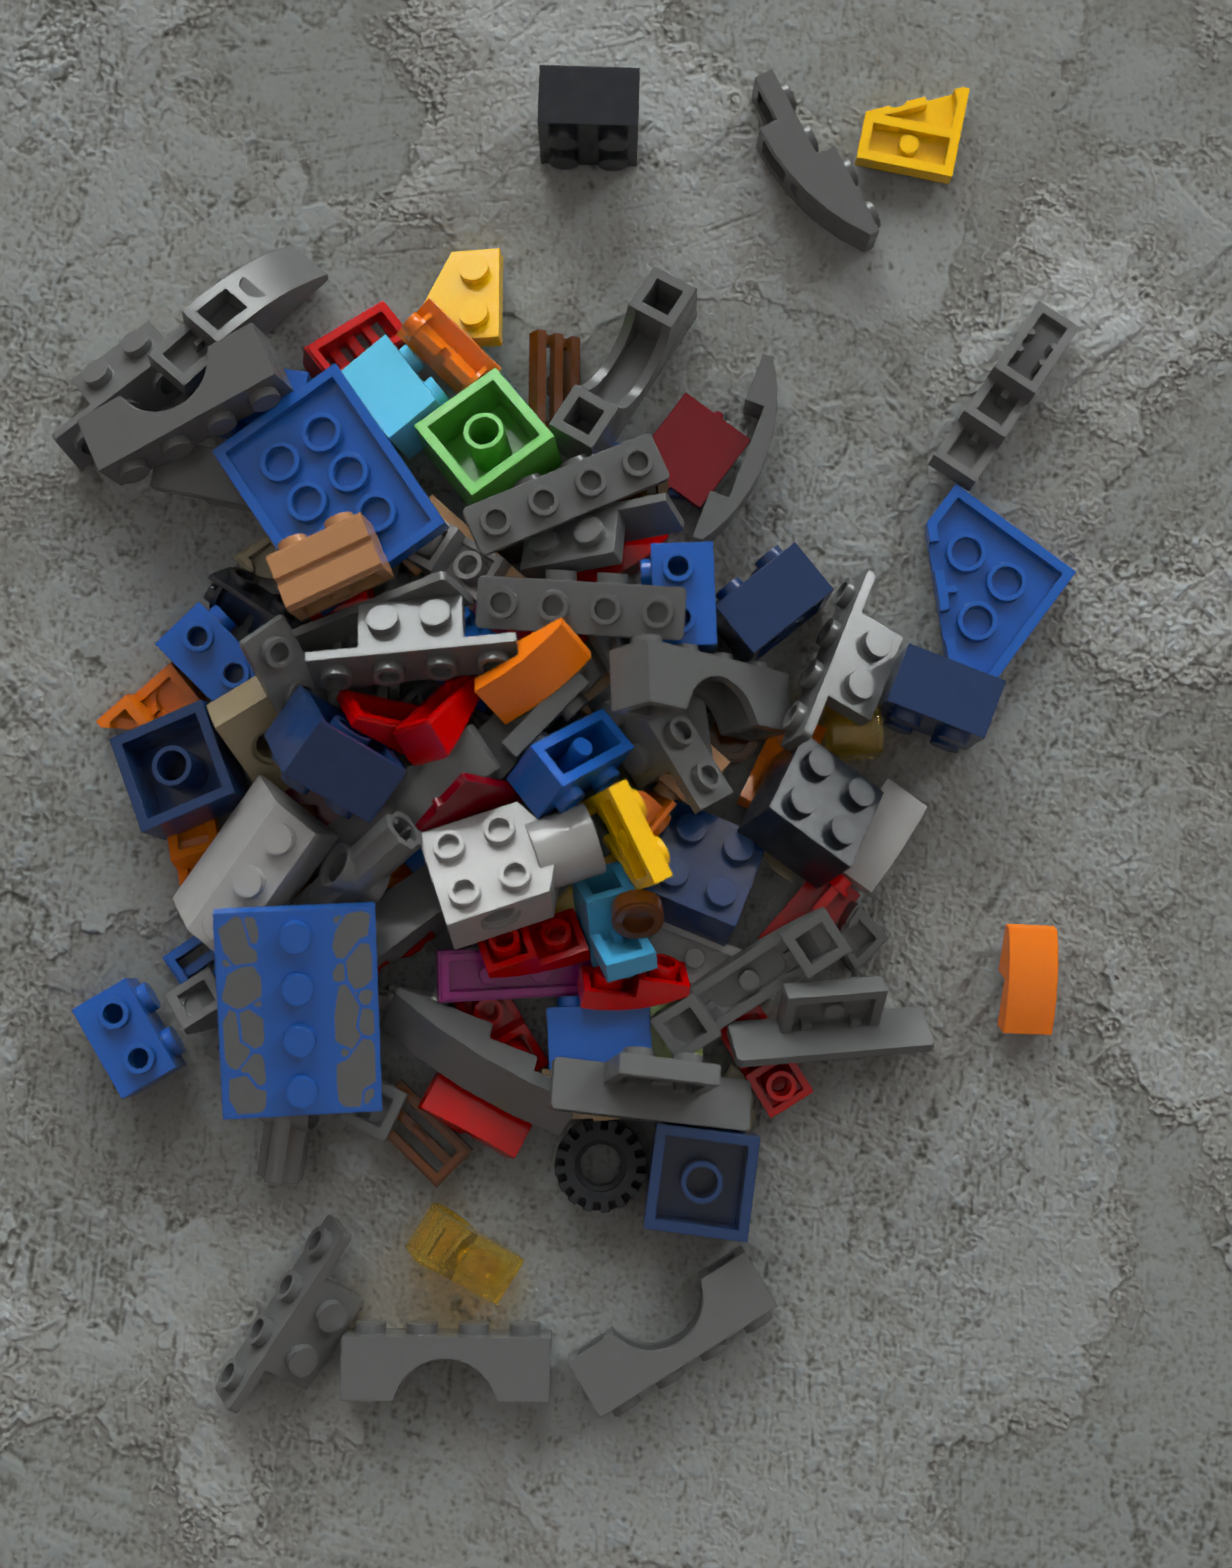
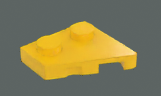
(914, 138)
(472, 294)
(630, 837)

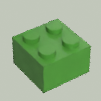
(487, 439)

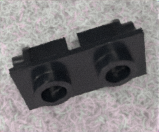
(239, 594)

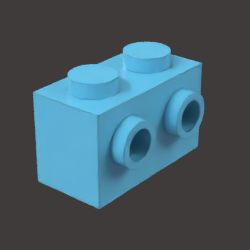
(394, 391)

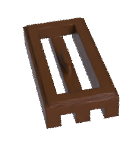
(563, 371)
(450, 1163)

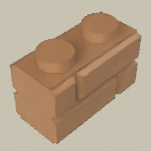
(329, 565)

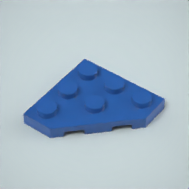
(987, 582)

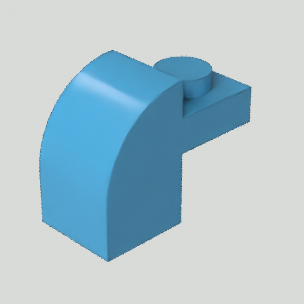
(614, 953)

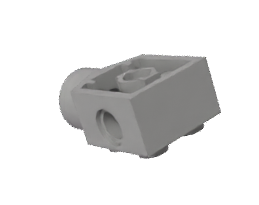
(508, 867)

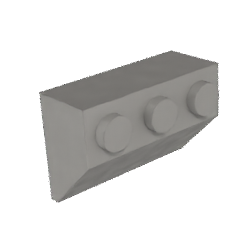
(255, 859)

